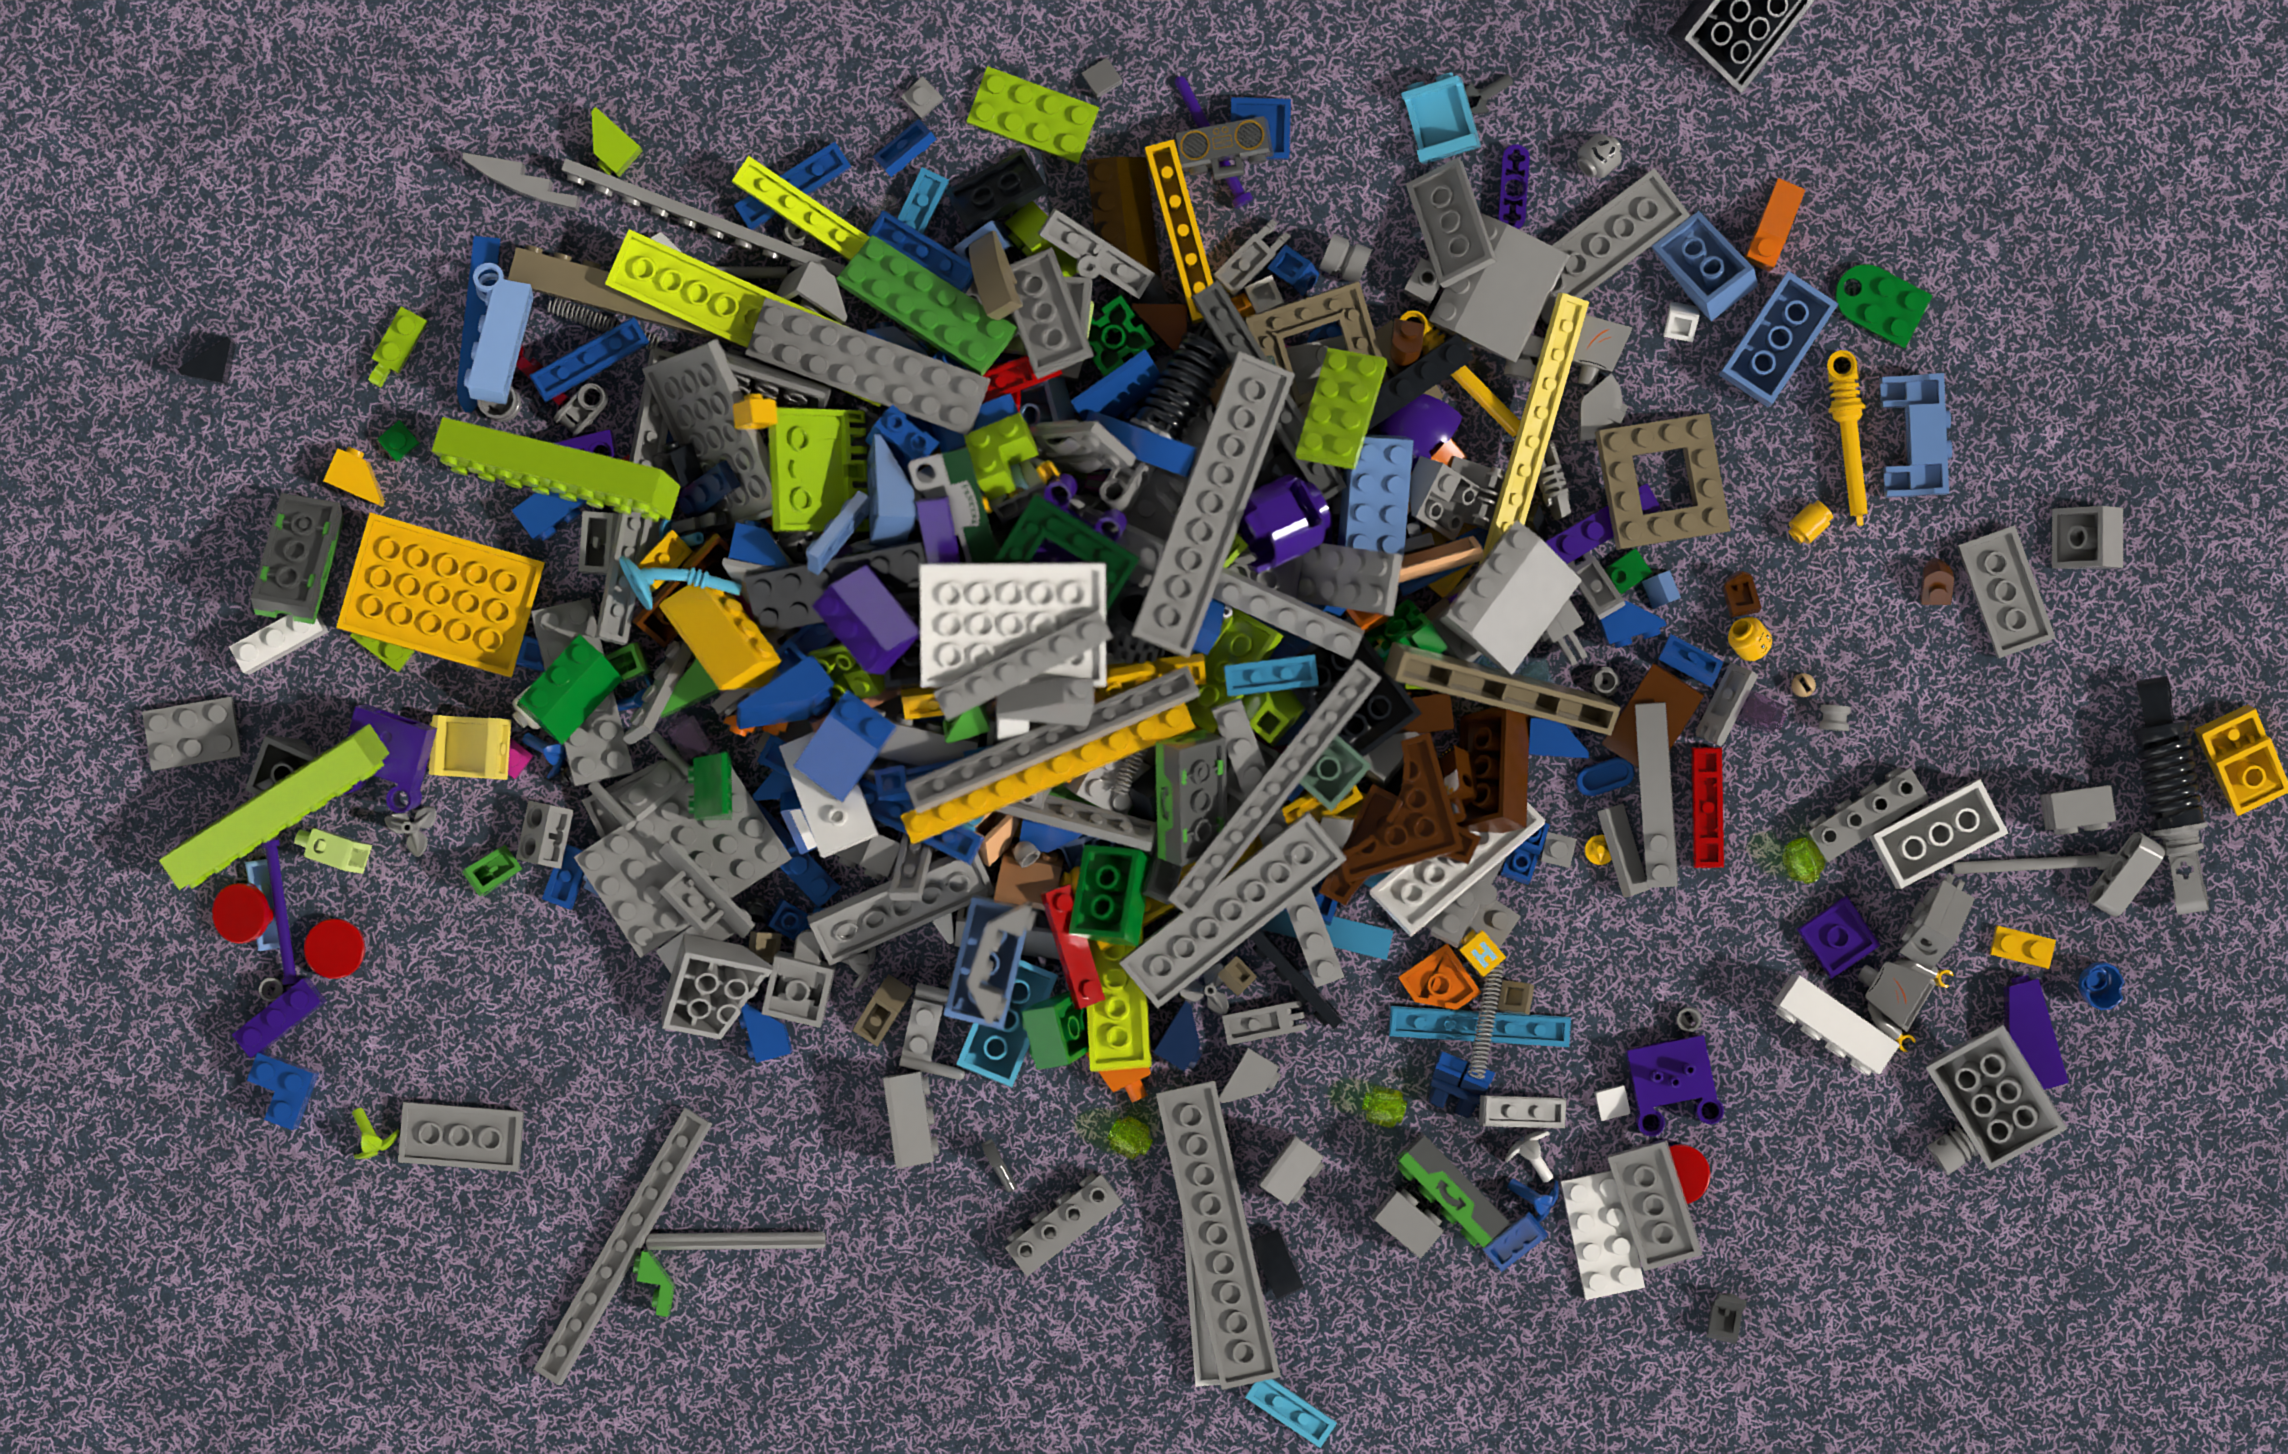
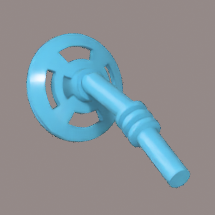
(642, 579)

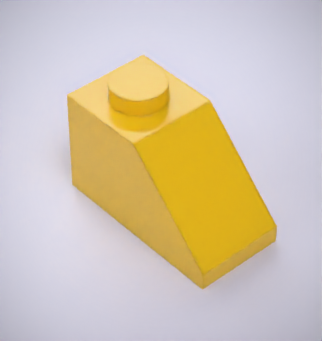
(354, 475)

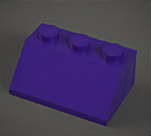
(867, 620)

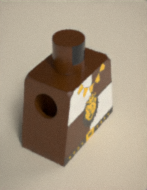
(1459, 778)

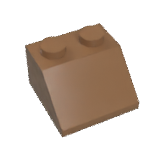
(1026, 884)

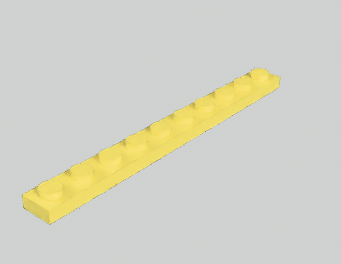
(1538, 416)

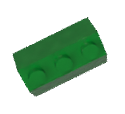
(570, 689)
(1110, 895)

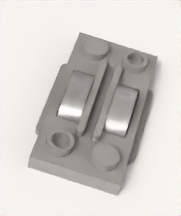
(1080, 446)

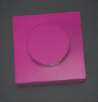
(518, 758)

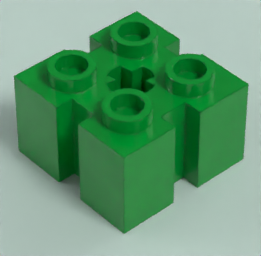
(1117, 320)
(1405, 627)

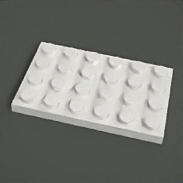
(993, 609)

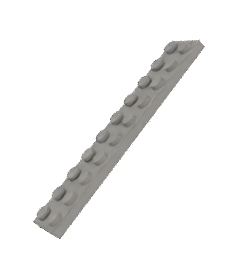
(1212, 504)
(1218, 1235)

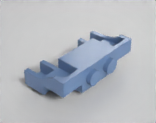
(1925, 435)

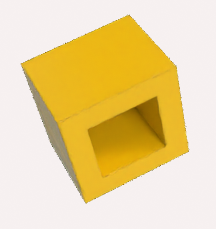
(754, 412)

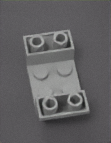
(986, 996)

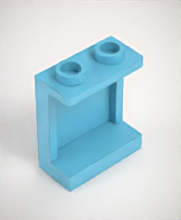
(1441, 118)

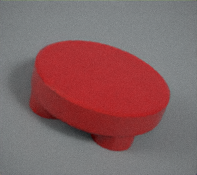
(241, 913)
(334, 948)
(1692, 1170)

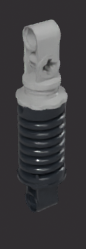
(1170, 408)
(2177, 807)

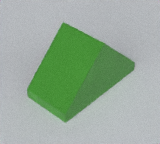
(629, 661)
(966, 724)
(492, 871)

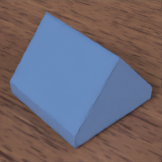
(1661, 589)

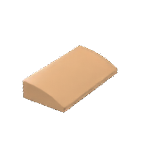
(1440, 558)

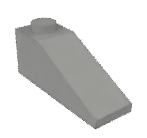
(1049, 701)

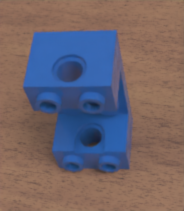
(908, 435)

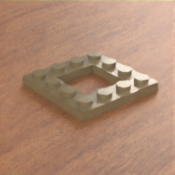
(1340, 304)
(1709, 506)

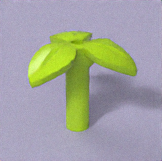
(369, 1140)

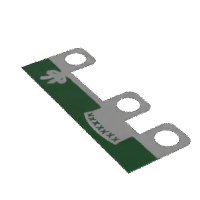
(966, 503)

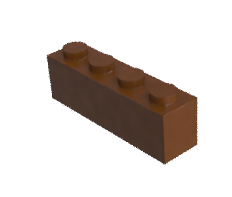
(1435, 715)

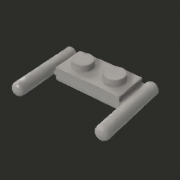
(650, 790)
(923, 1032)

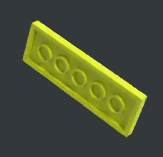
(1120, 1022)

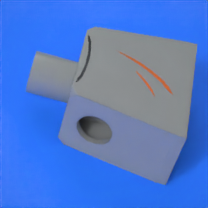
(1599, 348)

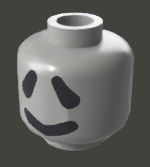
(1599, 156)
(796, 543)

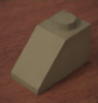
(883, 1010)

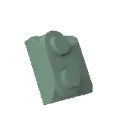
(1335, 773)

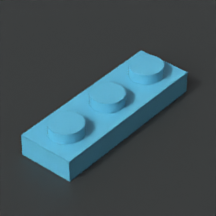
(1291, 1410)

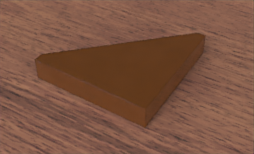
(1165, 320)

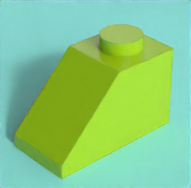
(611, 145)

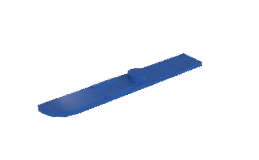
(483, 251)

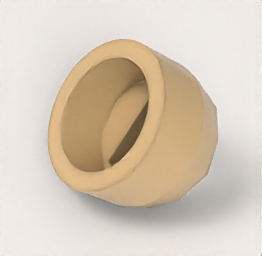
(1799, 689)

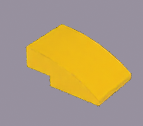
(2243, 759)

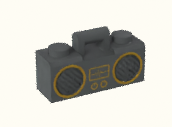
(1235, 140)

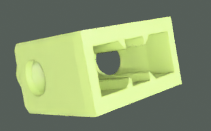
(333, 849)

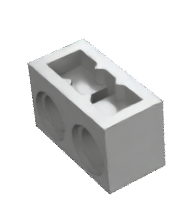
(544, 834)

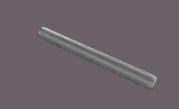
(737, 1240)

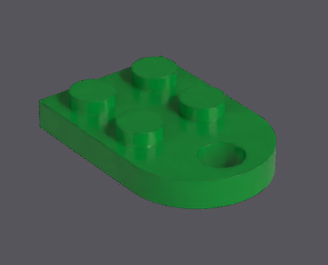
(1884, 304)

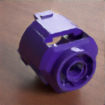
(1283, 521)

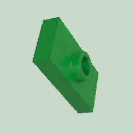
(1628, 571)

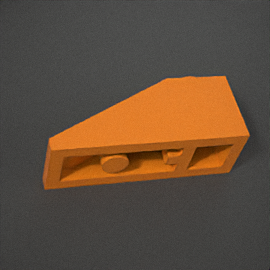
(1774, 225)

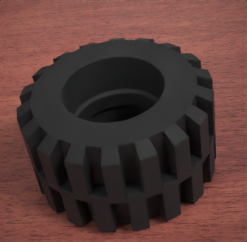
(1121, 621)

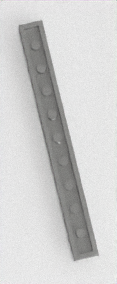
(691, 216)
(632, 529)
(1251, 596)
(1051, 740)
(1274, 788)
(1068, 815)
(1304, 910)
(622, 1246)

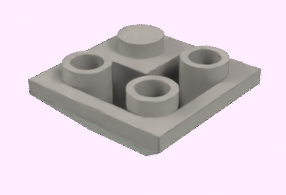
(1441, 496)

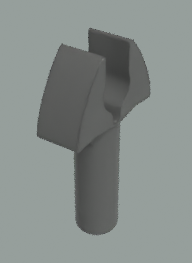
(1487, 92)
(996, 1161)

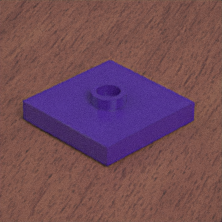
(1838, 937)

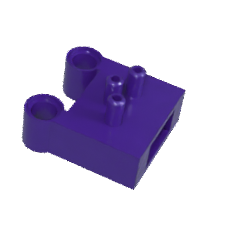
(1053, 553)
(409, 751)
(1671, 1074)

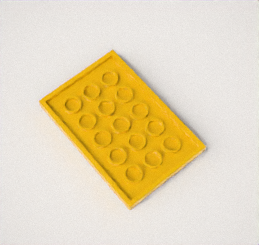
(440, 595)

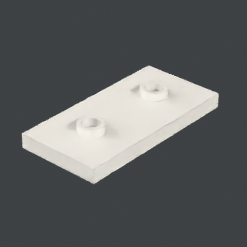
(831, 822)

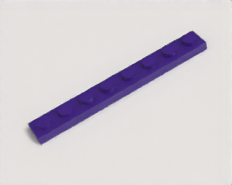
(1591, 531)

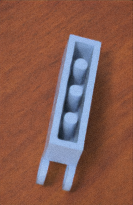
(500, 336)

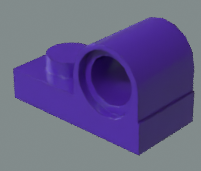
(592, 442)

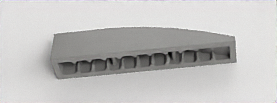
(1656, 795)

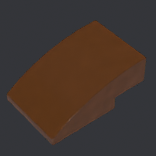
(1655, 686)

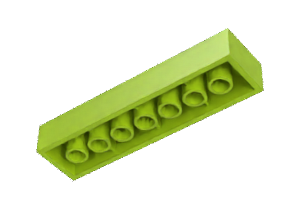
(556, 469)
(275, 808)

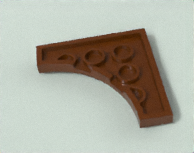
(1369, 819)
(1418, 825)

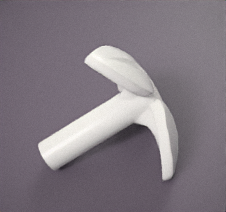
(1531, 1150)

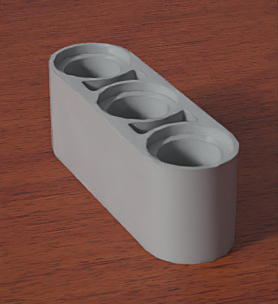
(2126, 874)

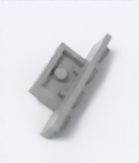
(698, 896)

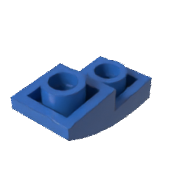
(1522, 861)
(788, 919)

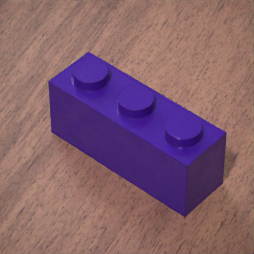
(279, 1017)

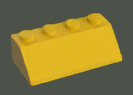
(722, 637)

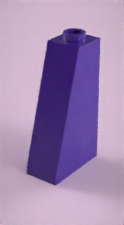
(2032, 1030)

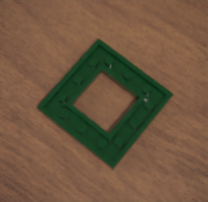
(1048, 520)

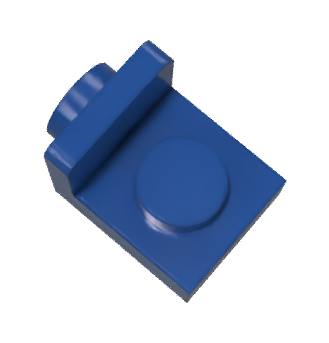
(1294, 270)

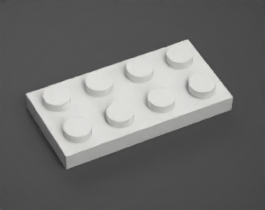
(1601, 1236)

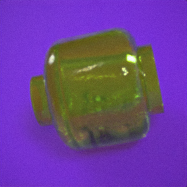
(1803, 860)
(1384, 1106)
(1129, 1137)

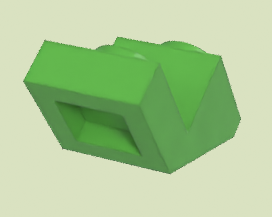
(652, 1272)

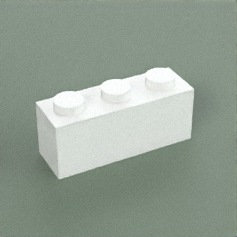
(275, 642)

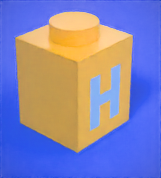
(1481, 952)

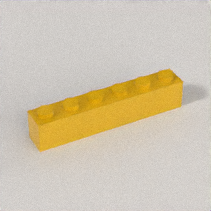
(1179, 222)

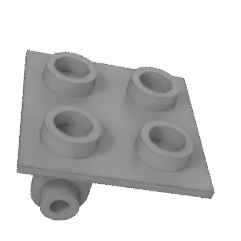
(1490, 482)

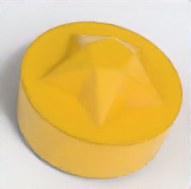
(1597, 850)

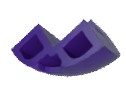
(1424, 421)

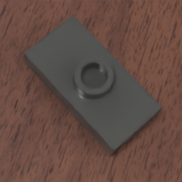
(1161, 878)

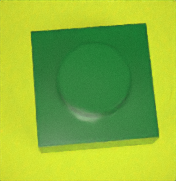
(398, 441)

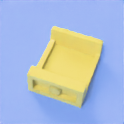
(470, 747)

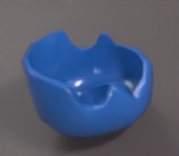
(2101, 985)

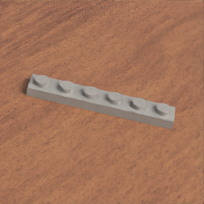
(1022, 664)

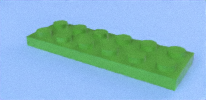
(926, 305)

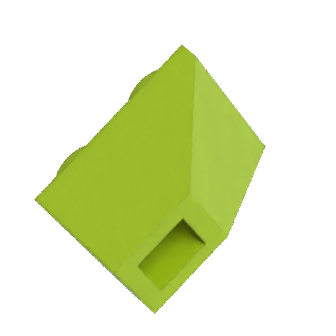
(847, 673)
(1272, 713)

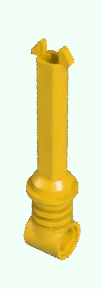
(1468, 379)
(1847, 410)

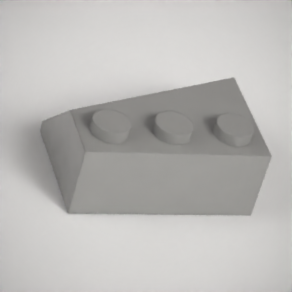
(710, 986)

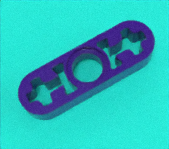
(1523, 166)

